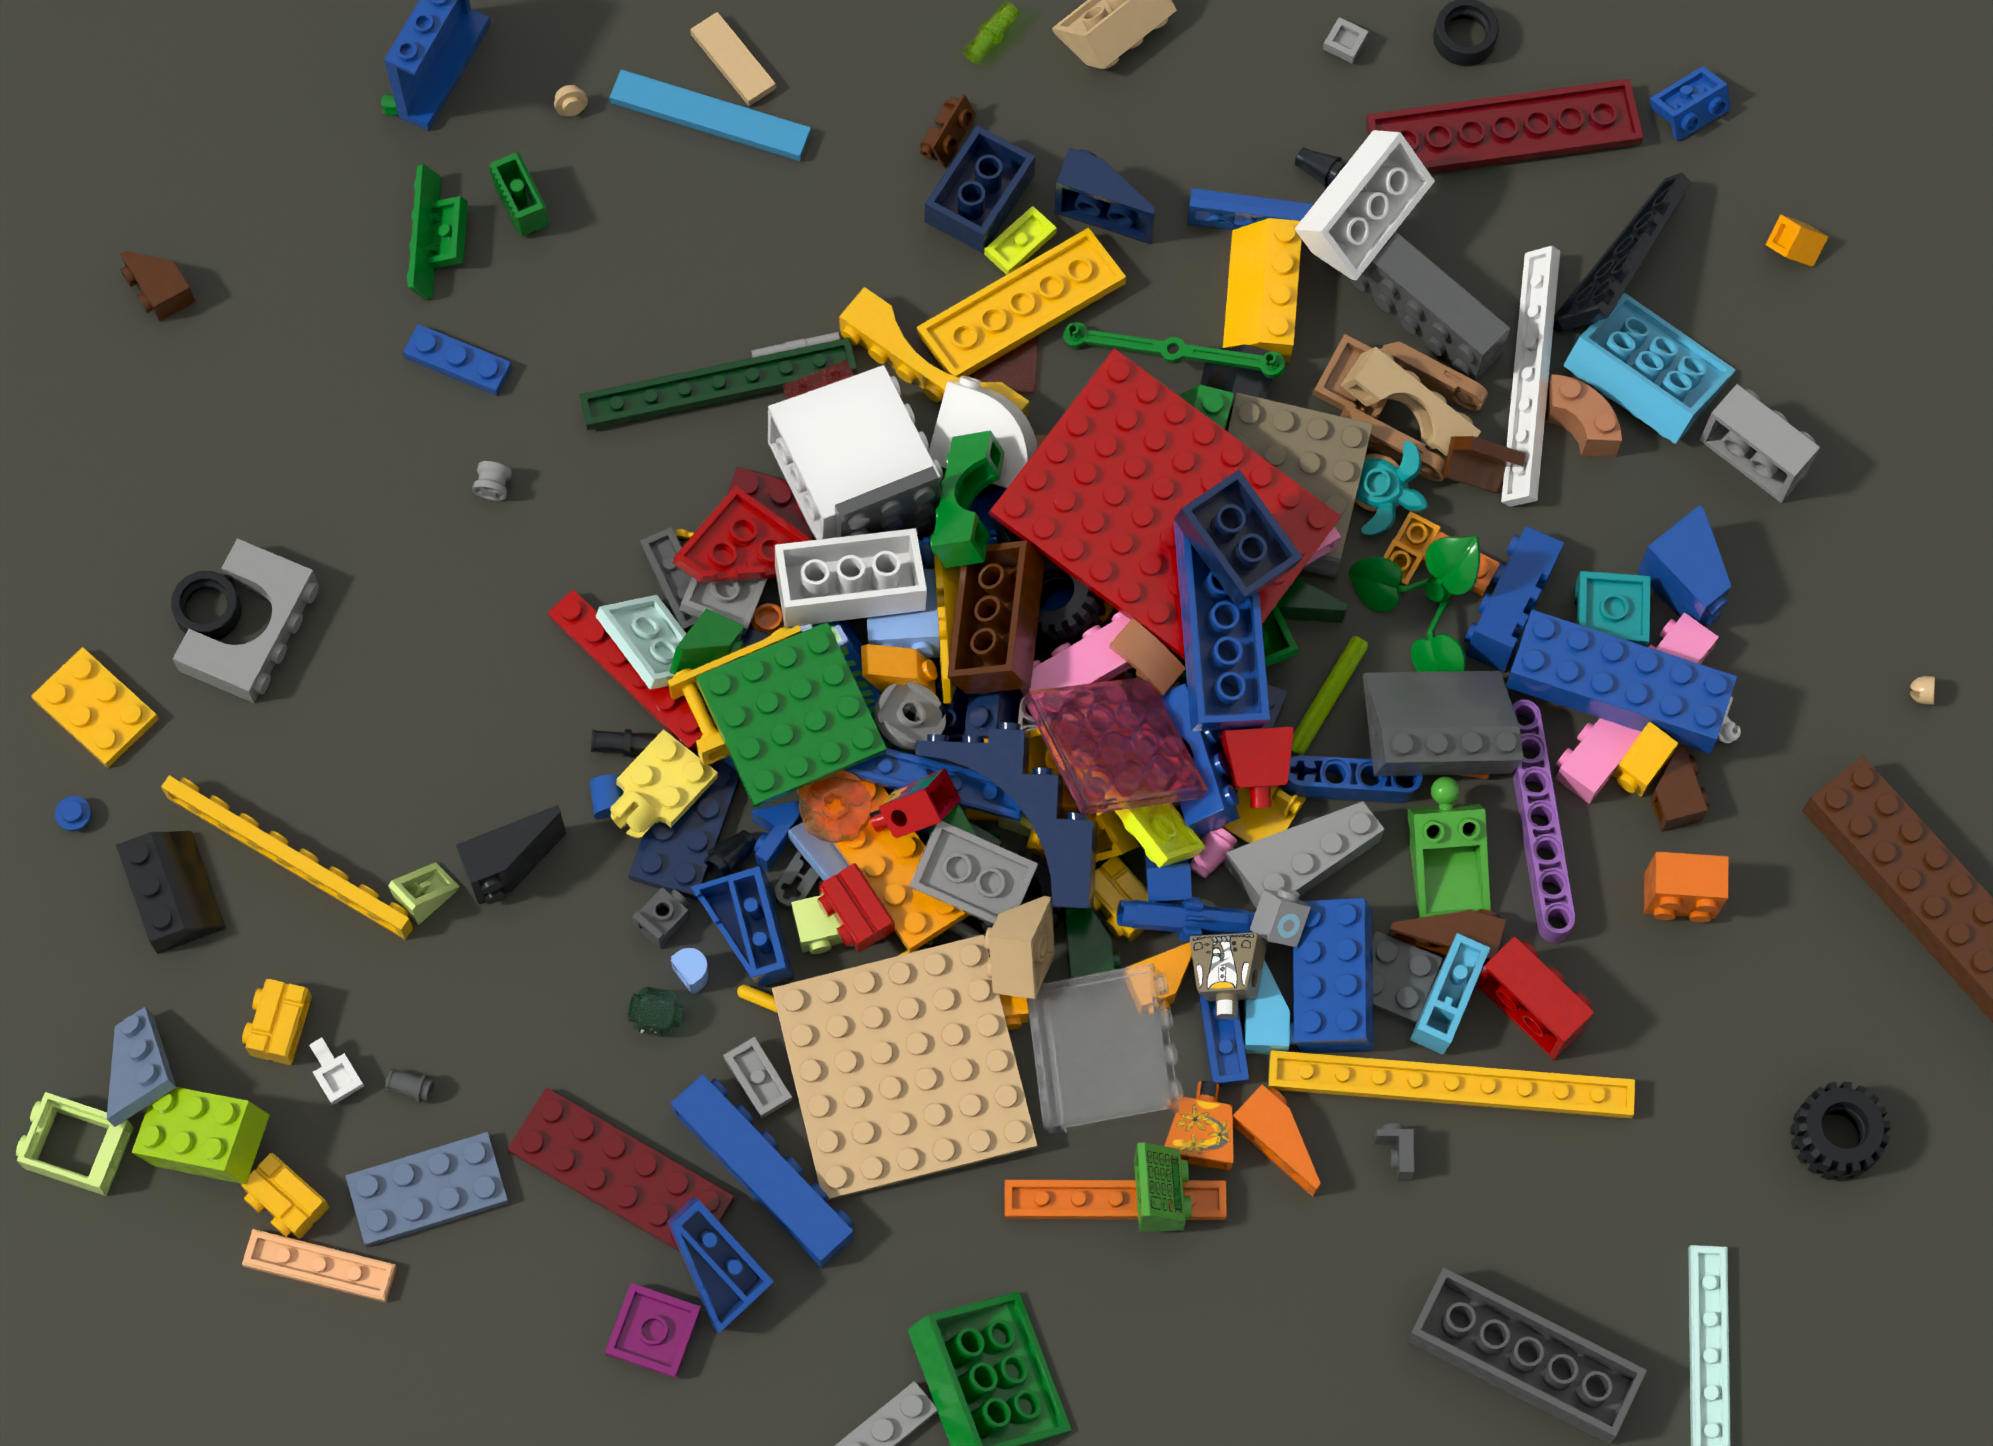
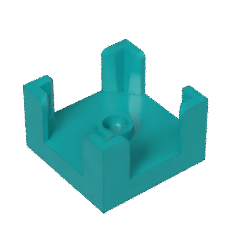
(1614, 604)

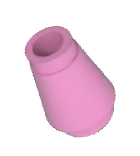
(1217, 844)

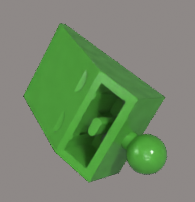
(1453, 865)

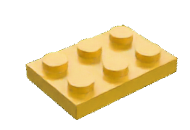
(95, 707)

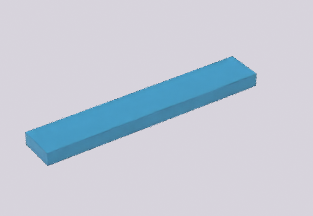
(710, 115)

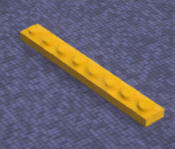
(300, 863)

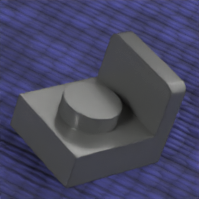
(1403, 1154)

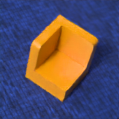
(1796, 240)

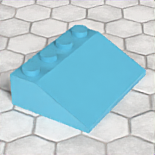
(1649, 368)

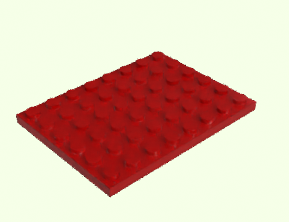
(1116, 476)

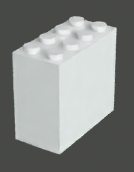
(845, 443)

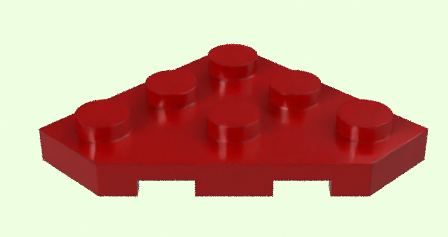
(736, 541)

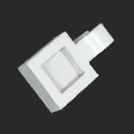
(336, 1074)

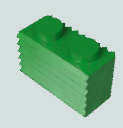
(519, 194)

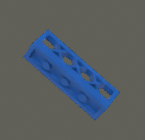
(1236, 210)

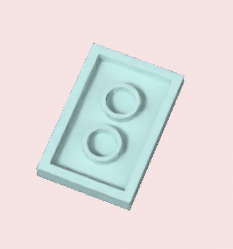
(644, 635)

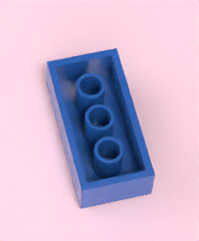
(1334, 978)

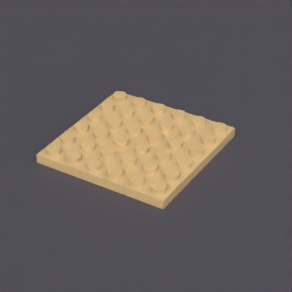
(903, 1068)

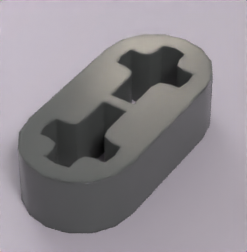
(788, 879)

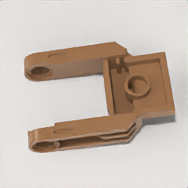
(1433, 375)

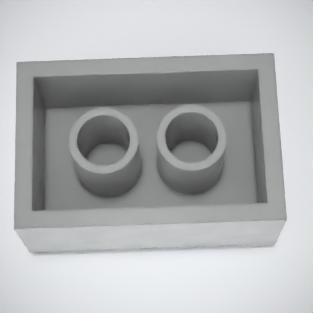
(1759, 442)

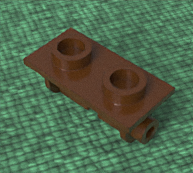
(955, 120)

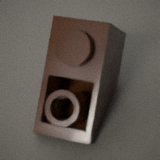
(159, 282)
(1678, 796)

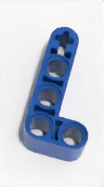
(1351, 785)

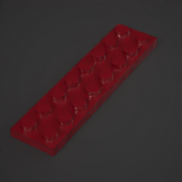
(1517, 125)

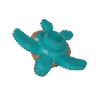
(1385, 487)

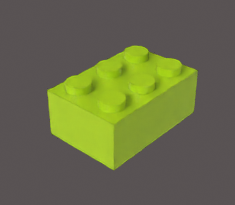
(202, 1134)

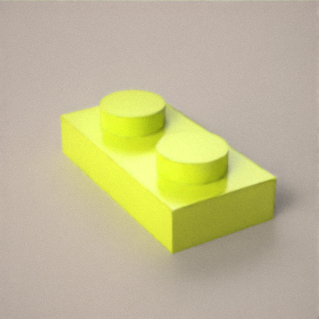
(1020, 240)

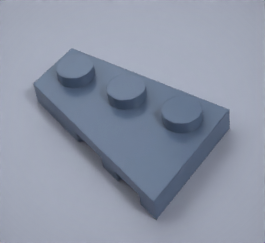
(137, 1067)

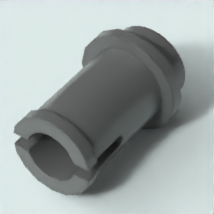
(411, 1085)

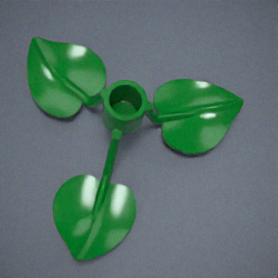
(1454, 570)

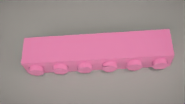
(1606, 743)

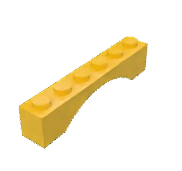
(873, 326)

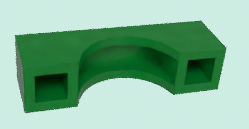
(971, 466)

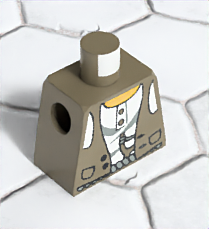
(1228, 969)

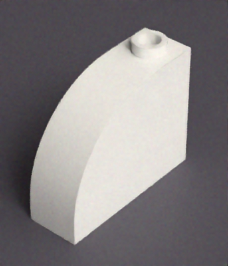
(975, 409)

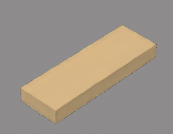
(733, 59)

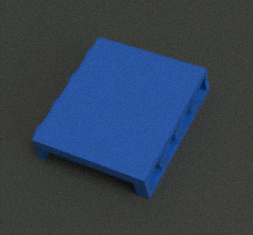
(432, 57)

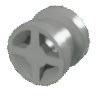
(492, 480)

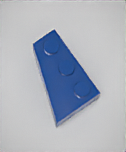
(749, 922)

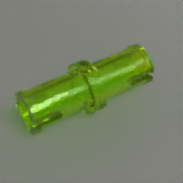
(991, 32)

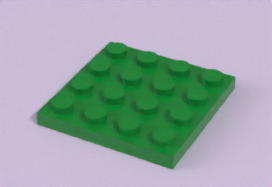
(790, 714)

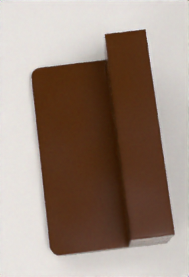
(1480, 462)

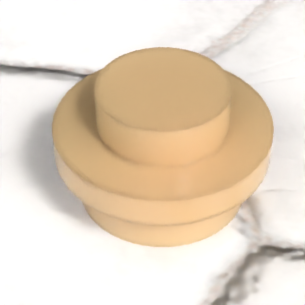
(570, 101)

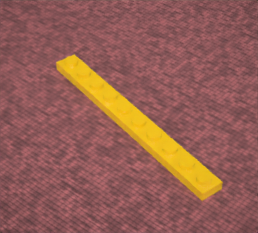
(1451, 1084)

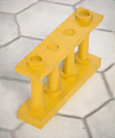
(711, 746)

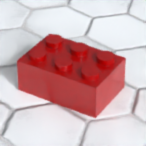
(1535, 997)

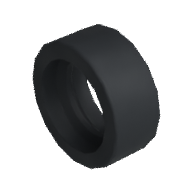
(1462, 54)
(206, 580)

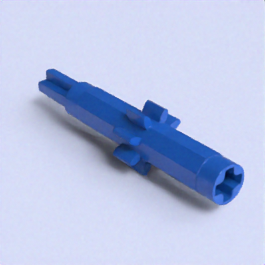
(1184, 918)

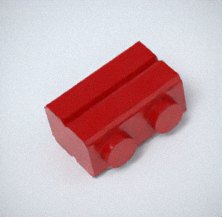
(856, 908)

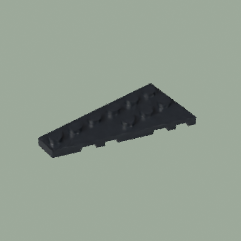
(1611, 275)

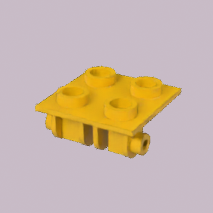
(1264, 822)

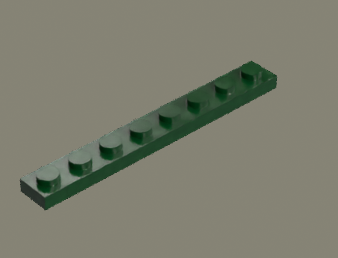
(710, 384)

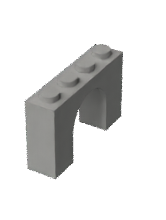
(247, 667)

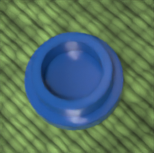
(73, 813)

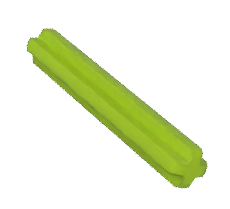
(1328, 695)

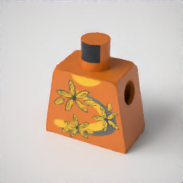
(1204, 1129)

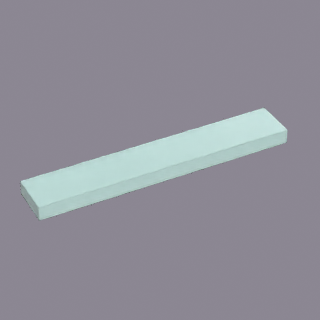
(1709, 1346)

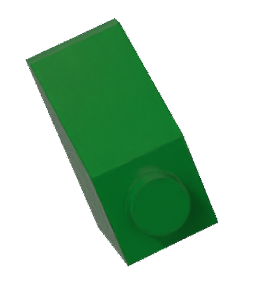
(707, 641)

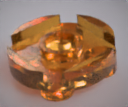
(845, 824)

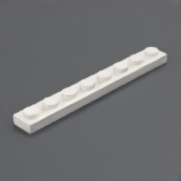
(1531, 373)

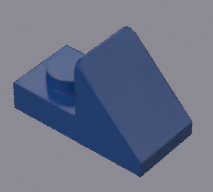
(777, 821)

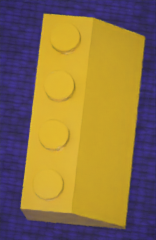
(1263, 286)

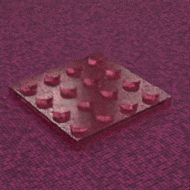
(1115, 745)

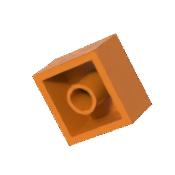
(1685, 886)

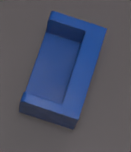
(1168, 882)

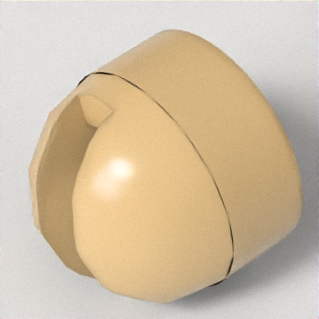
(1923, 690)

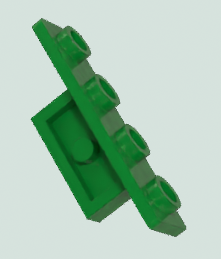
(436, 232)

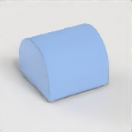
(691, 968)

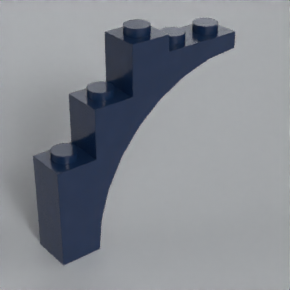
(1067, 842)

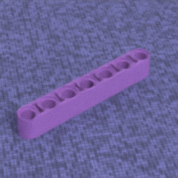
(1542, 837)

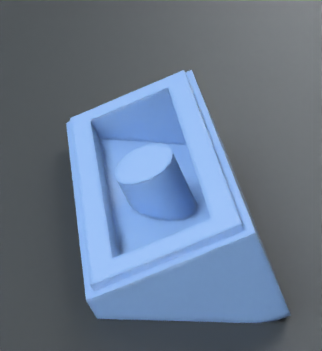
(819, 854)

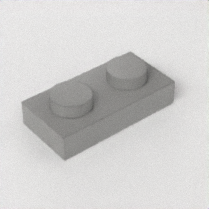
(757, 1077)

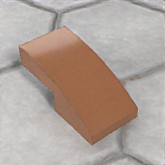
(1147, 656)

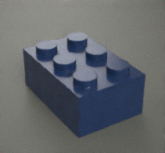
(979, 189)
(1238, 537)

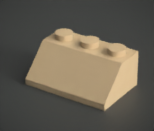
(1107, 28)

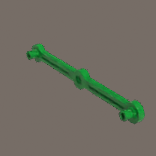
(1271, 363)

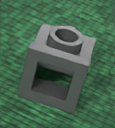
(662, 928)

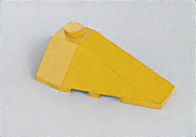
(946, 593)

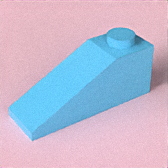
(1450, 994)
(1267, 1019)

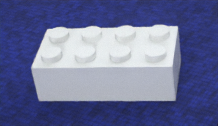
(850, 577)

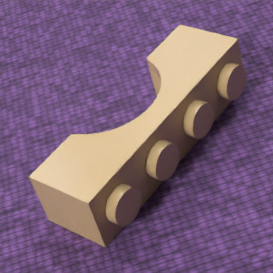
(1379, 378)

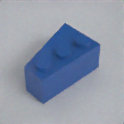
(717, 1264)

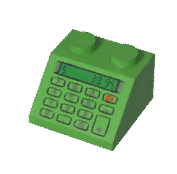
(1160, 1188)

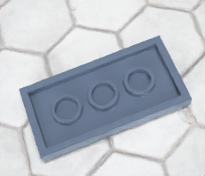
(426, 1189)

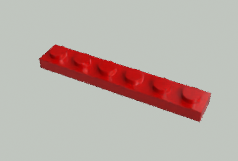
(582, 626)

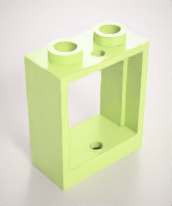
(107, 1159)

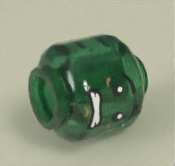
(654, 1011)

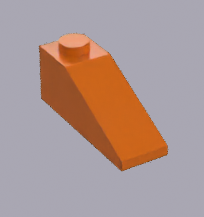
(1272, 1130)

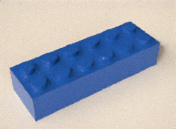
(1220, 649)
(1621, 681)

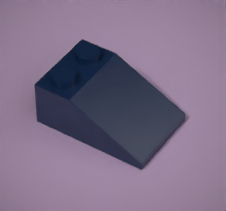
(1100, 197)

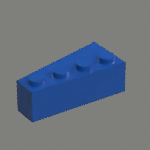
(1514, 596)

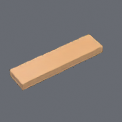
(319, 1265)

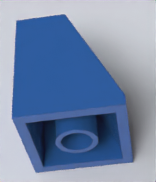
(1688, 569)

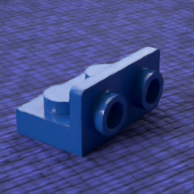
(1692, 102)

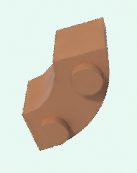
(1584, 415)

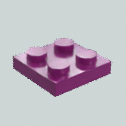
(653, 1330)

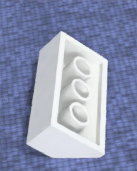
(1365, 203)

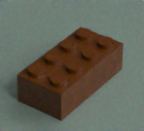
(997, 620)

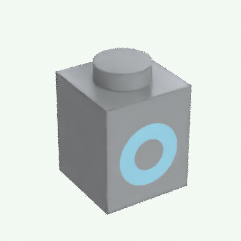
(1280, 916)

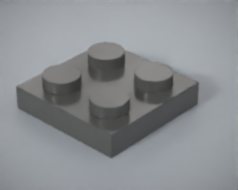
(1401, 977)

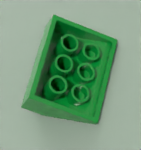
(989, 1374)

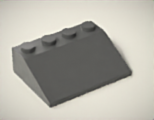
(1441, 723)

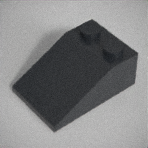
(506, 855)

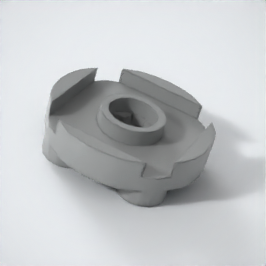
(904, 698)

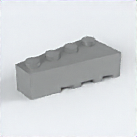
(1304, 853)

